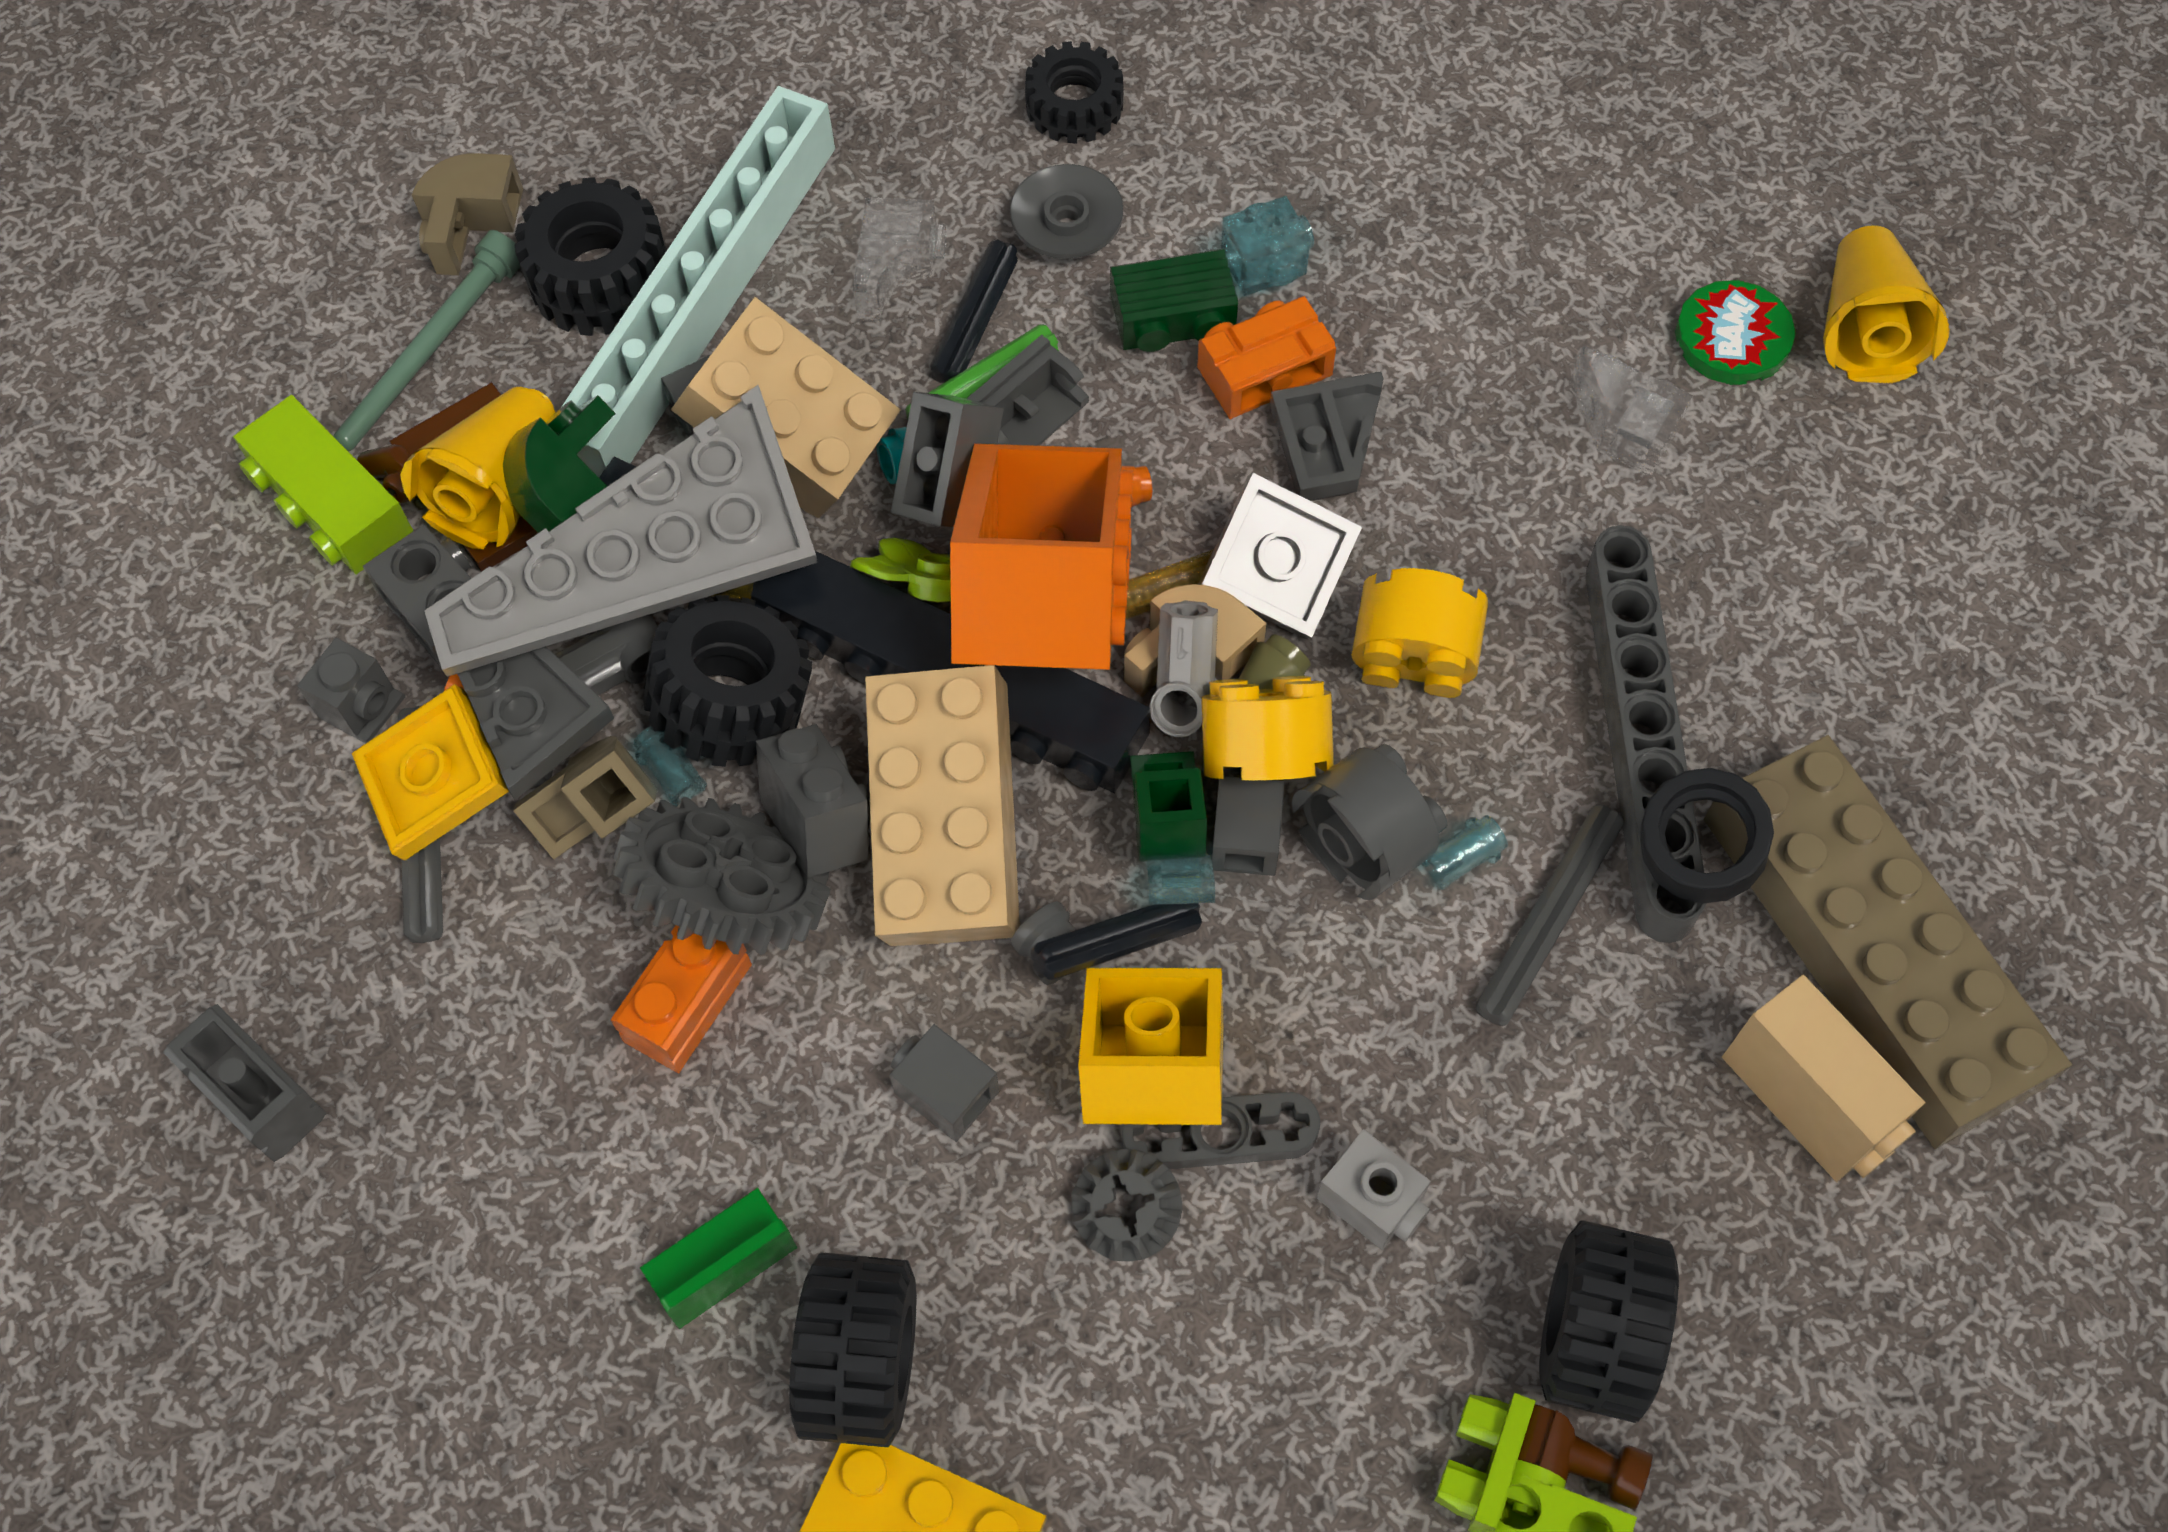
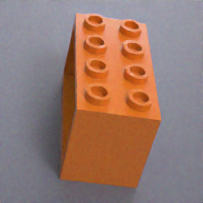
(1041, 557)

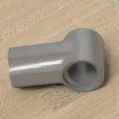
(1184, 664)

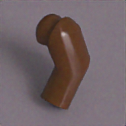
(387, 464)

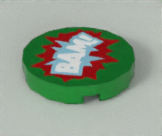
(1735, 332)

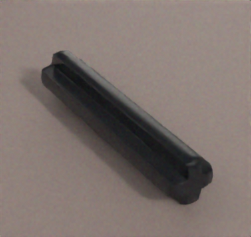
(974, 311)
(1113, 938)

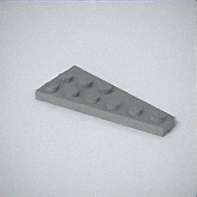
(656, 538)

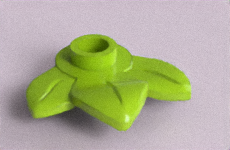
(911, 562)

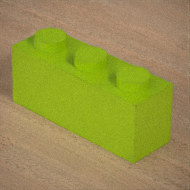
(320, 485)

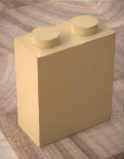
(1824, 1081)

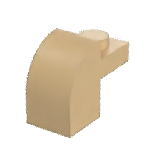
(1236, 636)

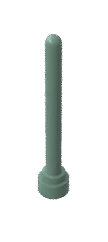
(492, 262)

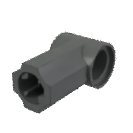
(612, 654)

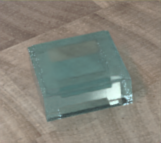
(1181, 881)

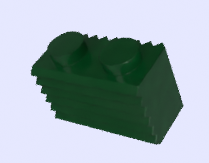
(1172, 299)

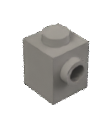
(1375, 1191)

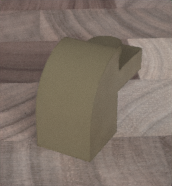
(463, 196)
(589, 795)

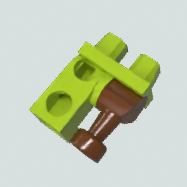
(1530, 1470)

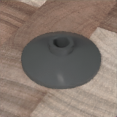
(1066, 193)

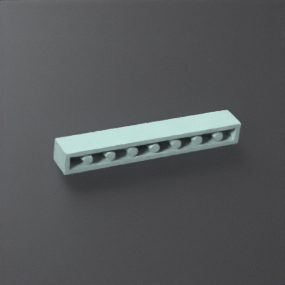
(704, 271)

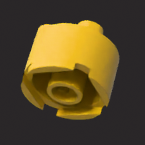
(1419, 631)
(1267, 730)

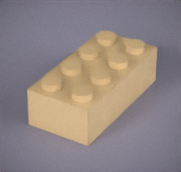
(941, 806)

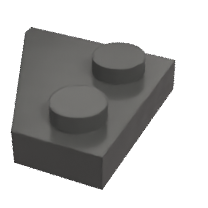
(1327, 432)

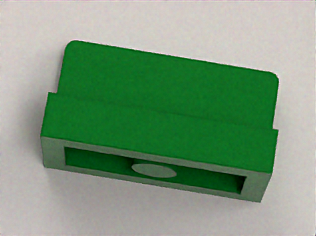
(718, 1258)

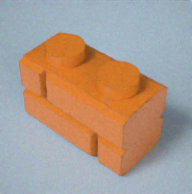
(1265, 354)
(679, 998)

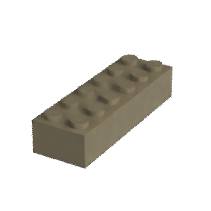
(1891, 944)

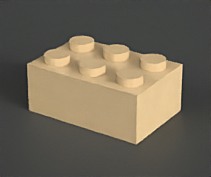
(817, 406)

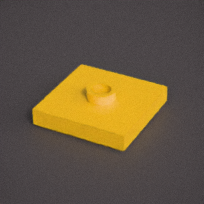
(429, 772)

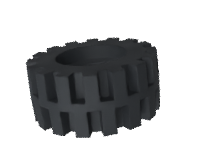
(1074, 67)

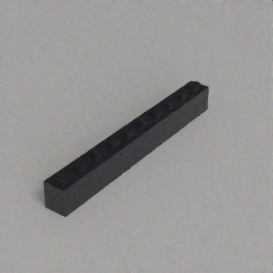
(889, 632)

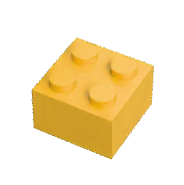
(1152, 1046)

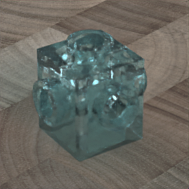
(1266, 245)

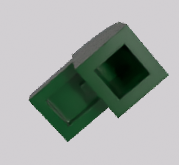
(543, 465)
(1168, 806)

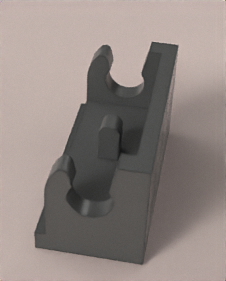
(1036, 394)

